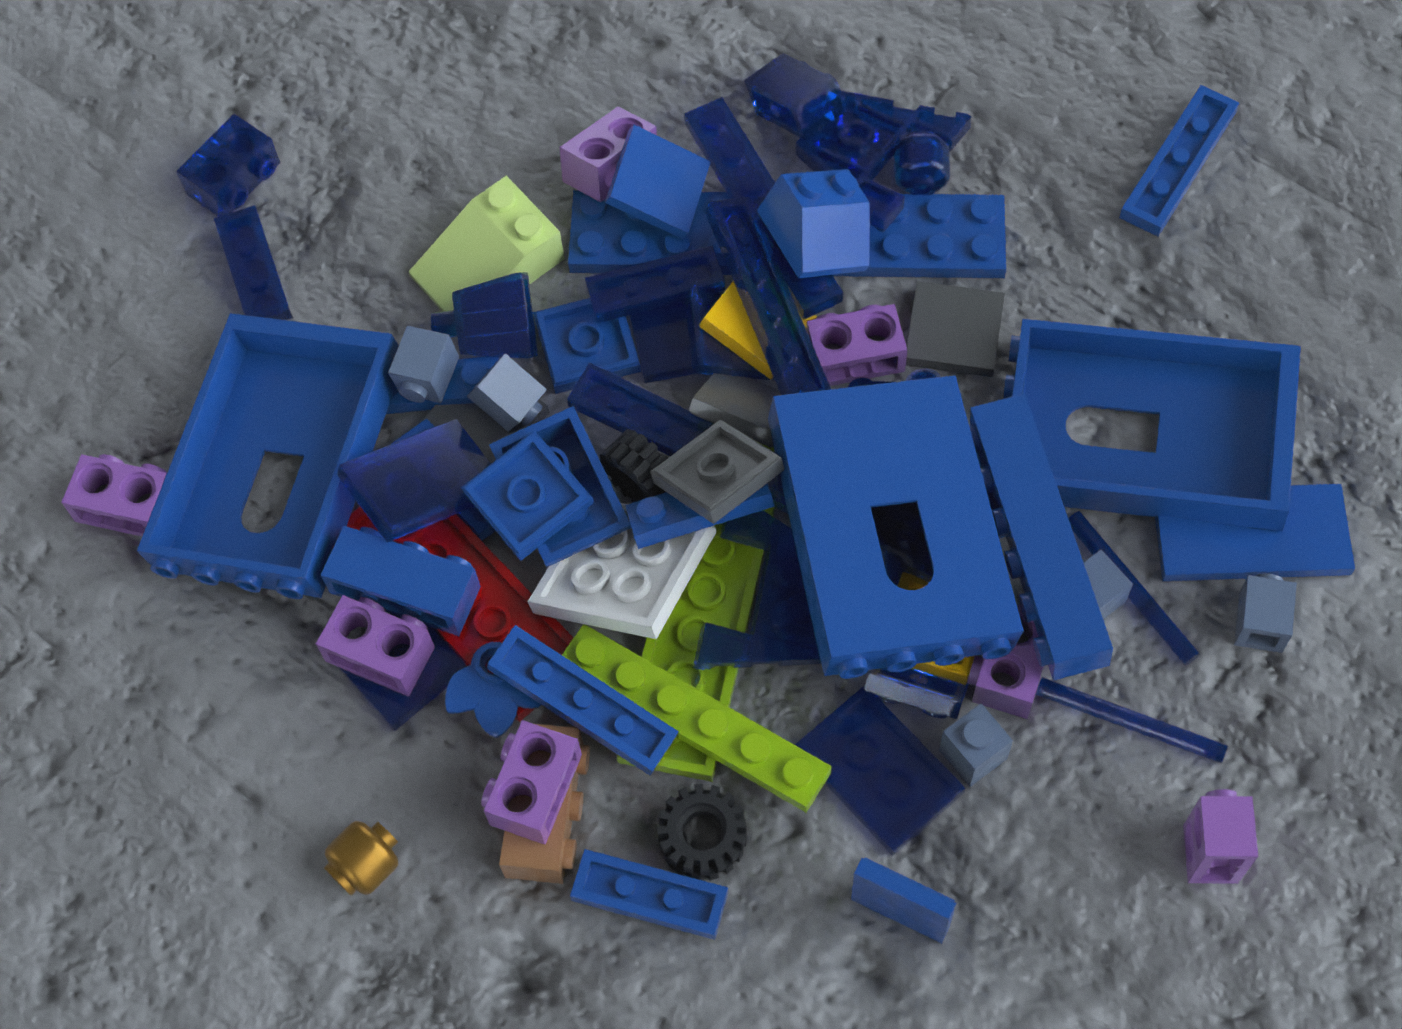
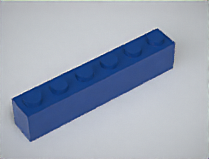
(1039, 540)

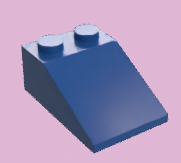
(571, 444)

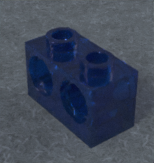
(234, 158)

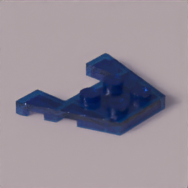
(866, 141)
(781, 619)

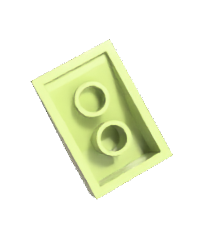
(489, 239)

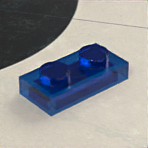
(931, 693)

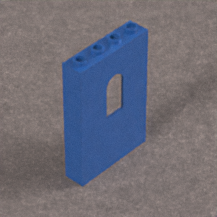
(280, 392)
(1219, 407)
(885, 449)

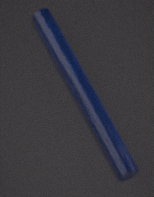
(1138, 595)
(1132, 720)

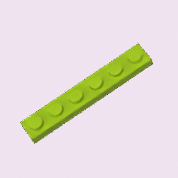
(703, 720)

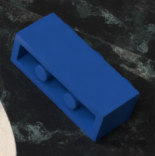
(402, 578)

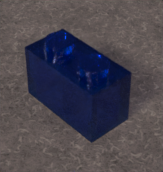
(795, 96)

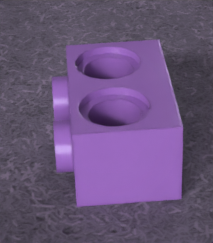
(593, 154)
(859, 354)
(116, 505)
(369, 654)
(1019, 664)
(543, 783)
(1220, 838)

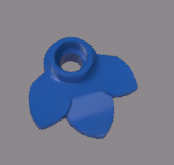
(487, 694)

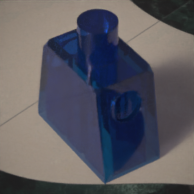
(492, 318)

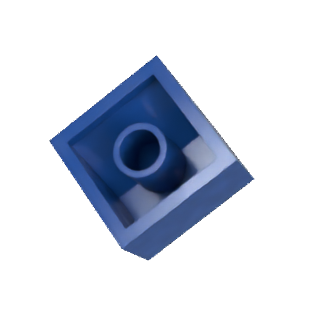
(819, 222)

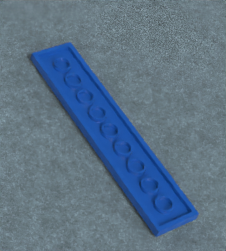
(927, 239)

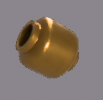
(361, 857)

